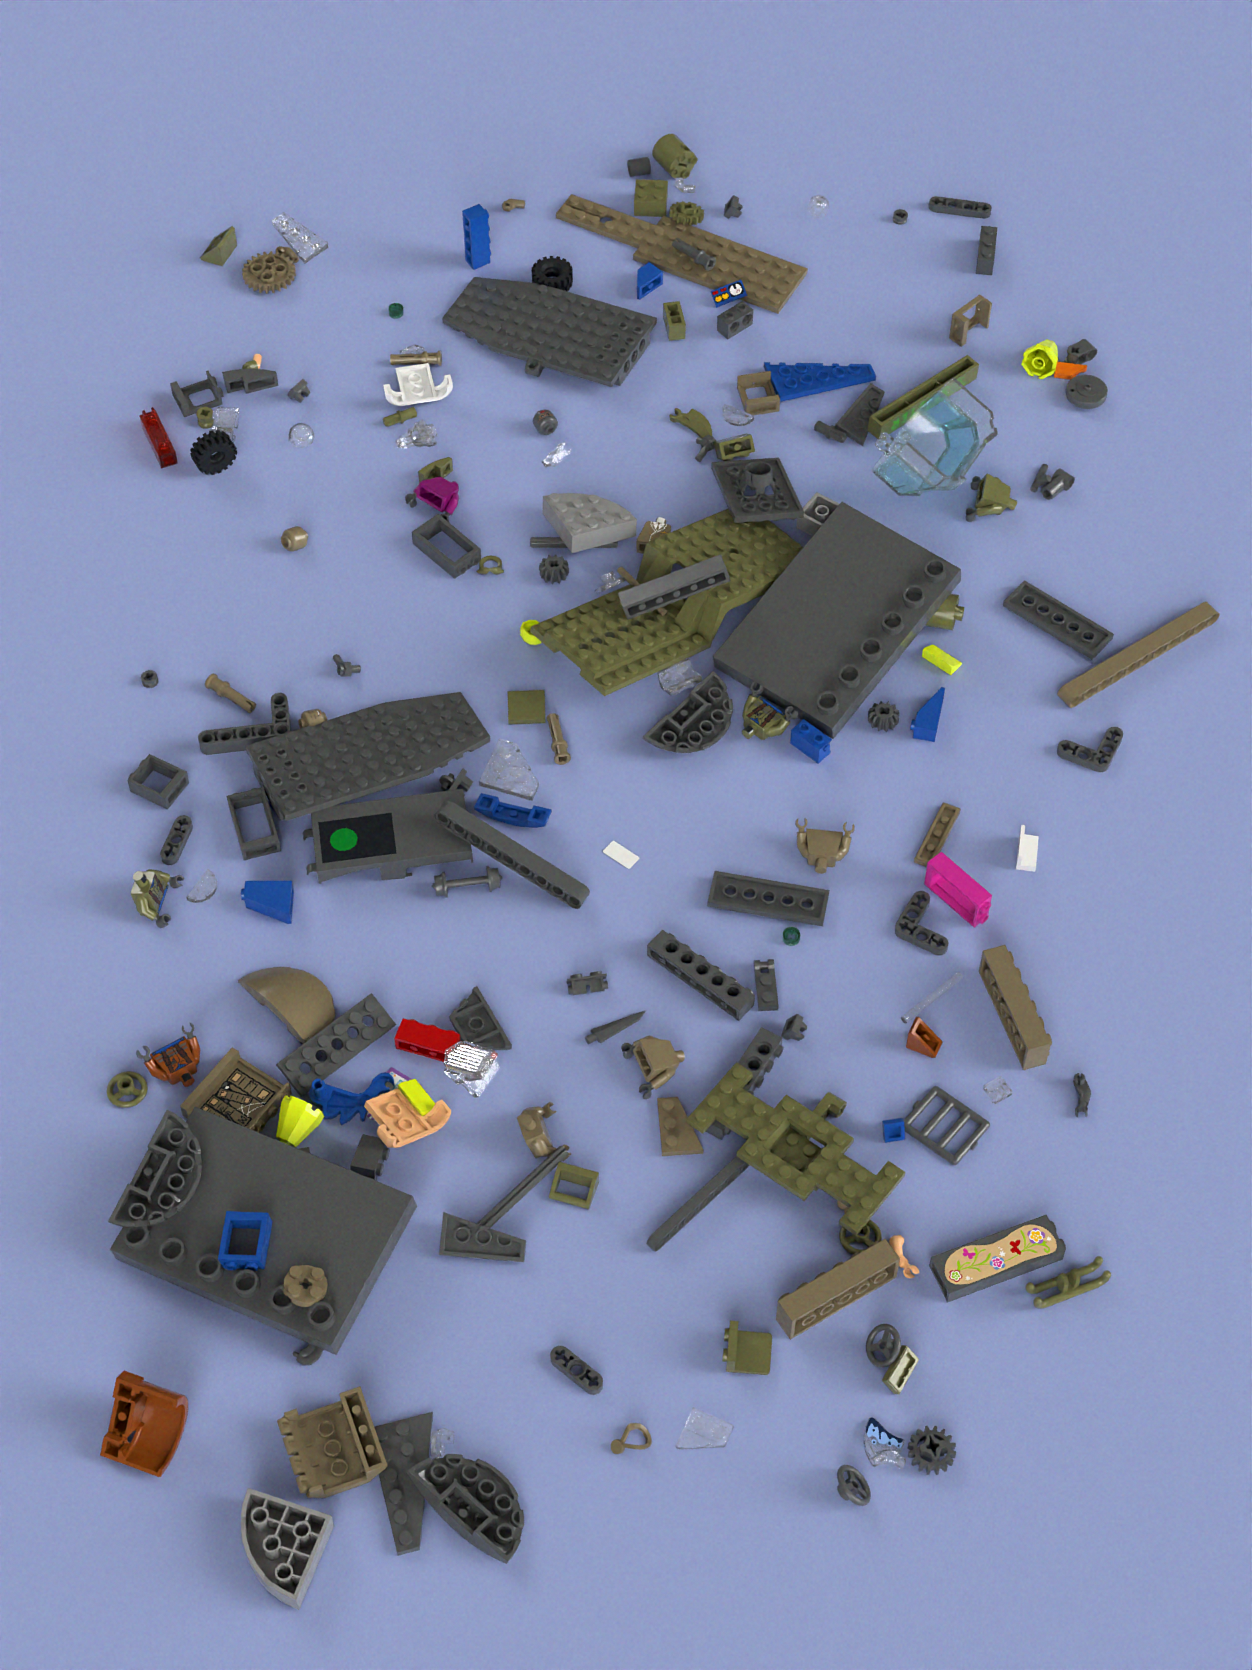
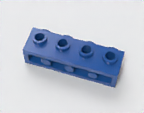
(476, 236)

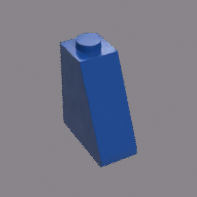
(270, 898)

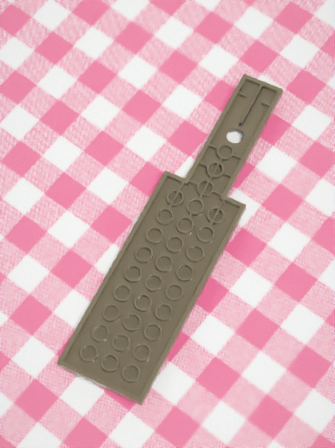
(765, 277)

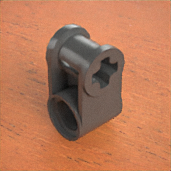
(1080, 352)

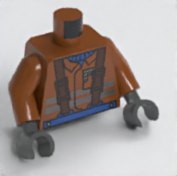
(174, 1061)

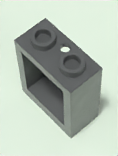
(170, 792)

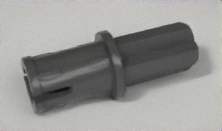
(830, 431)

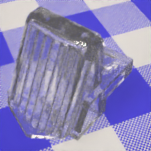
(471, 1065)

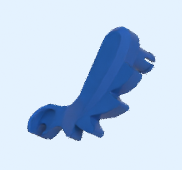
(348, 1104)

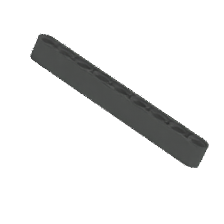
(512, 854)

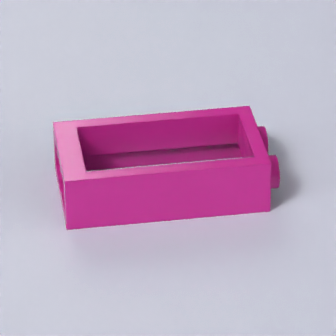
(958, 889)

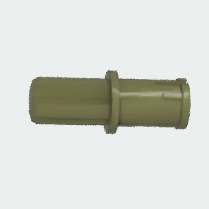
(400, 417)

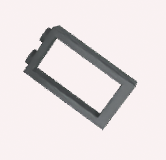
(432, 527)
(259, 846)

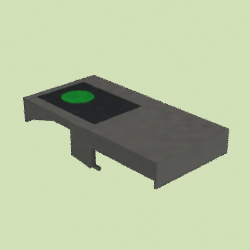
(384, 836)

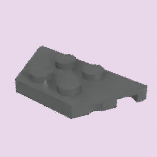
(478, 1024)

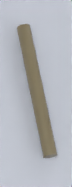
(633, 583)

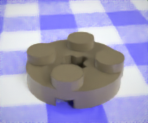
(305, 1274)

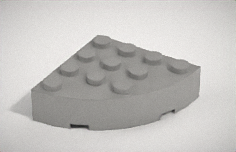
(587, 520)
(283, 1543)

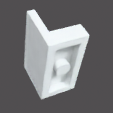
(1027, 851)

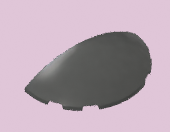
(697, 721)
(164, 1178)
(473, 1502)

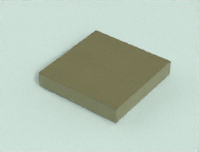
(526, 707)

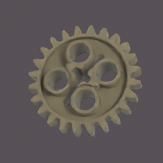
(269, 272)

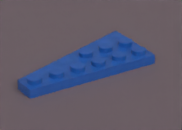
(814, 378)

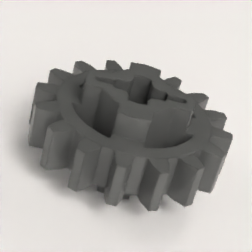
(925, 1457)

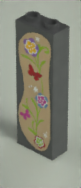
(997, 1258)

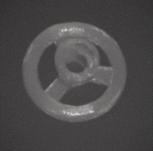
(609, 581)

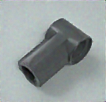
(1060, 481)

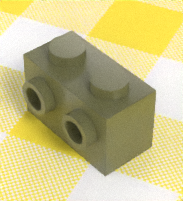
(734, 446)

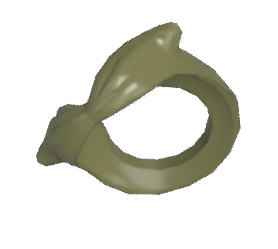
(495, 570)

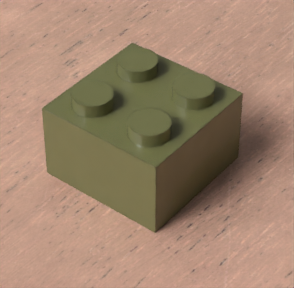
(650, 198)

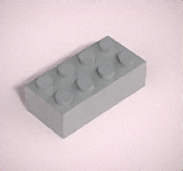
(816, 513)

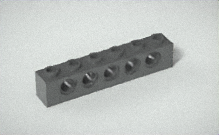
(736, 1006)
(763, 1042)

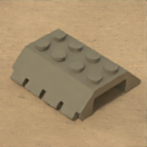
(333, 1446)

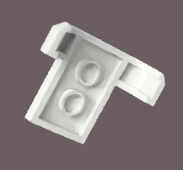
(417, 386)

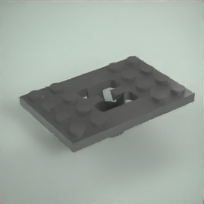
(758, 474)

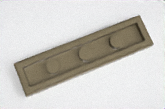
(937, 834)

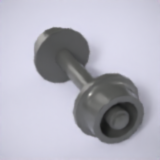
(492, 878)

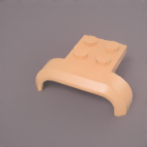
(401, 1121)

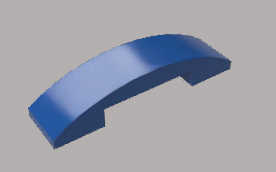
(512, 814)

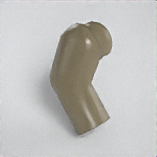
(511, 204)
(288, 252)

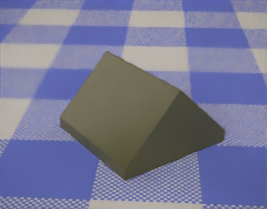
(220, 247)

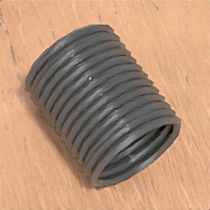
(639, 166)

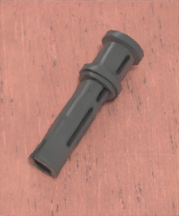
(699, 256)

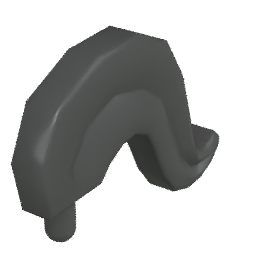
(308, 1355)

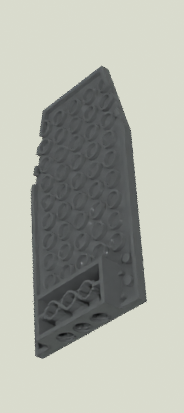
(553, 328)
(364, 752)

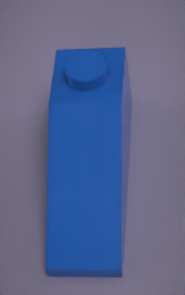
(928, 718)

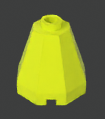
(1041, 359)
(296, 1120)

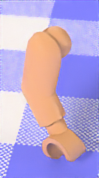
(896, 1243)

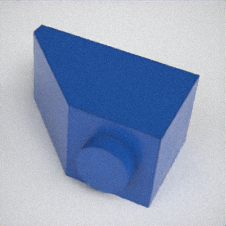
(648, 279)

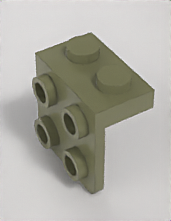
(747, 1351)

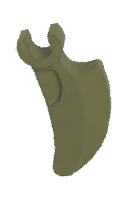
(694, 421)

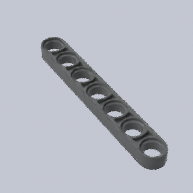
(696, 1203)

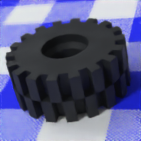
(556, 268)
(208, 445)

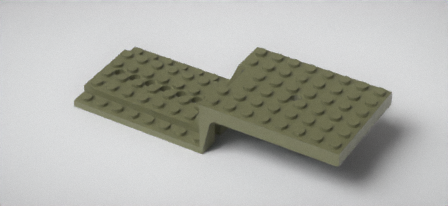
(623, 651)

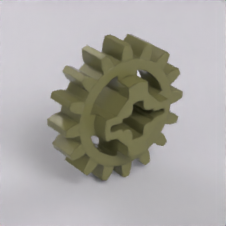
(686, 213)

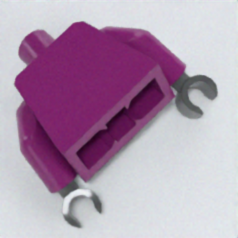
(436, 493)

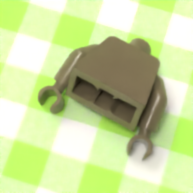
(822, 846)
(535, 1130)

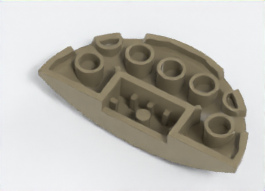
(294, 998)

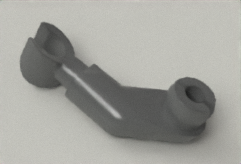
(1084, 1092)

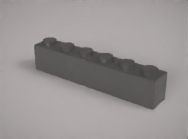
(674, 587)

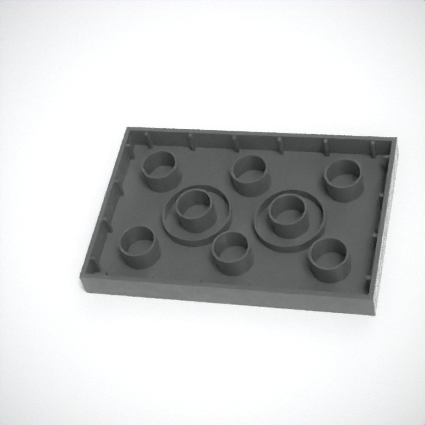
(837, 619)
(318, 1220)

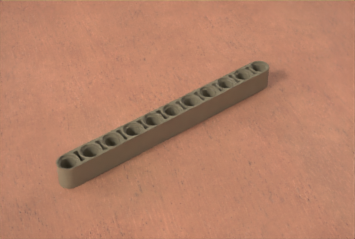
(1138, 654)

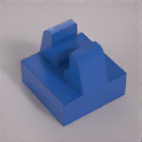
(893, 1130)

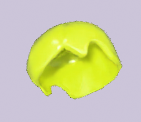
(525, 632)

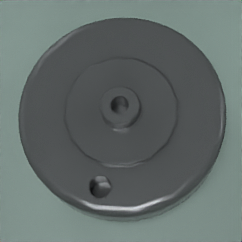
(1086, 391)

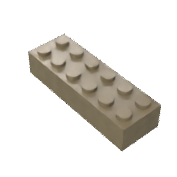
(1015, 1007)
(837, 1288)

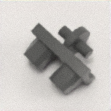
(461, 781)

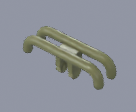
(1068, 1284)

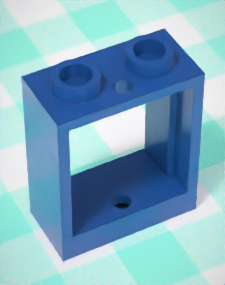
(245, 1220)

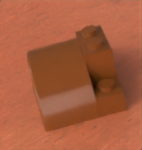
(156, 1417)

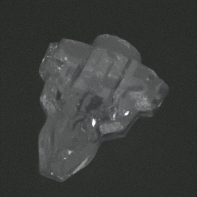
(418, 435)

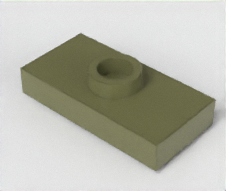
(900, 1370)

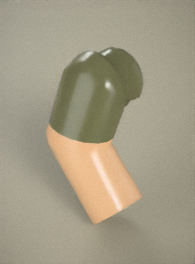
(254, 364)

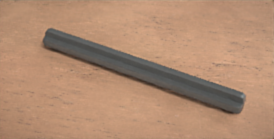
(524, 1187)

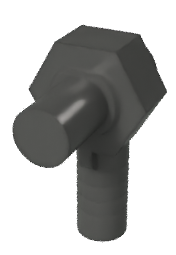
(707, 444)
(345, 668)

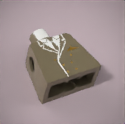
(650, 532)

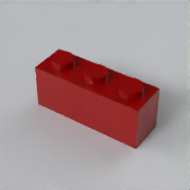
(424, 1039)

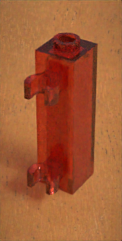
(158, 438)

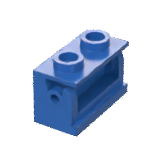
(810, 741)

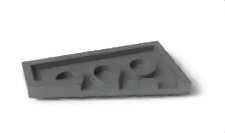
(473, 1240)

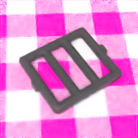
(939, 1147)

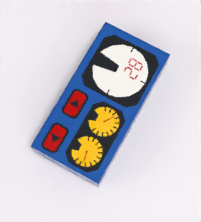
(728, 293)

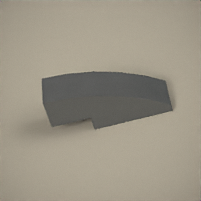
(249, 380)

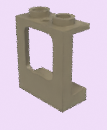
(961, 324)
(758, 405)

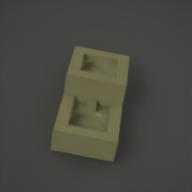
(439, 468)

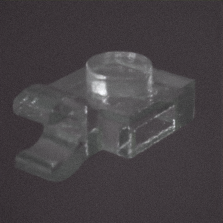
(554, 457)

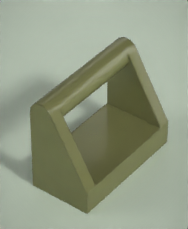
(578, 1176)

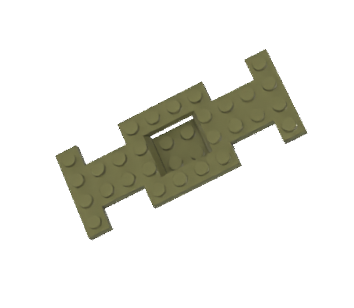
(789, 1156)

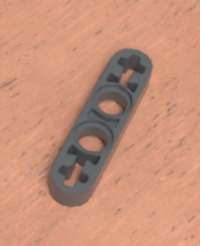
(936, 205)

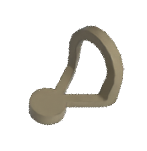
(619, 1445)

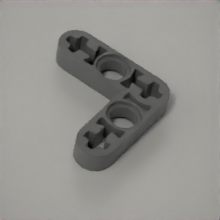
(1094, 757)
(912, 925)

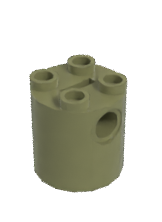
(674, 156)
(947, 614)

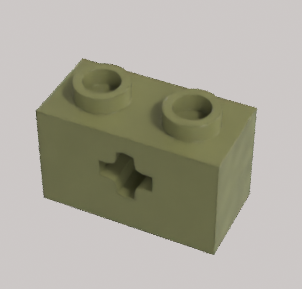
(674, 320)

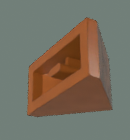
(923, 1039)

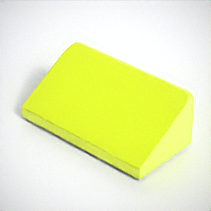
(941, 659)
(416, 1096)

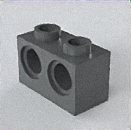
(735, 320)

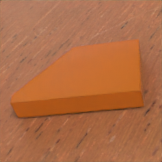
(1068, 370)

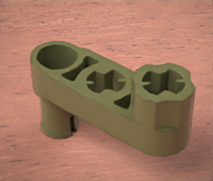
(828, 1105)

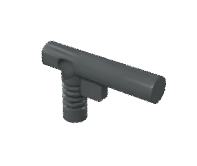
(1041, 478)

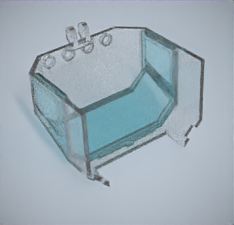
(936, 443)

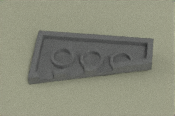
(857, 417)

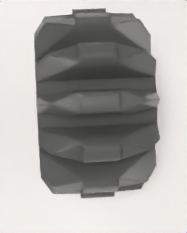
(554, 569)
(883, 716)

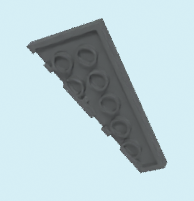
(403, 1446)

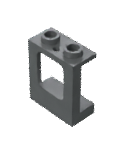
(182, 394)

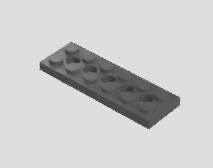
(1055, 610)
(762, 887)
(336, 1031)

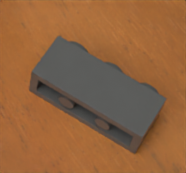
(986, 250)

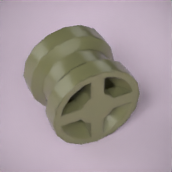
(205, 417)

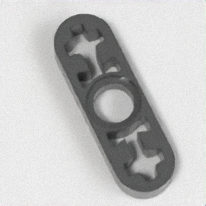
(177, 848)
(577, 1379)

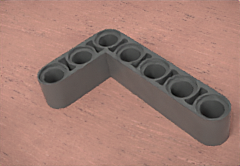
(236, 738)

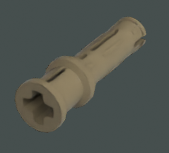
(431, 358)
(224, 690)
(559, 745)

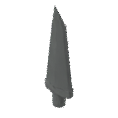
(608, 1030)

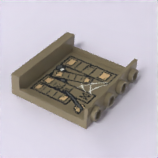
(238, 1093)

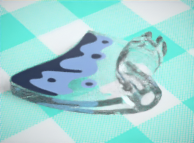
(882, 1446)

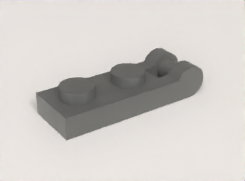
(766, 985)

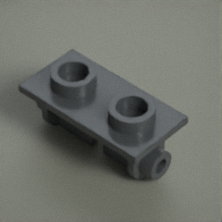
(579, 983)

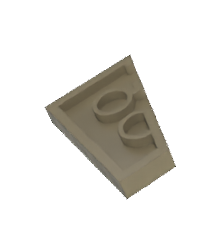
(675, 1133)

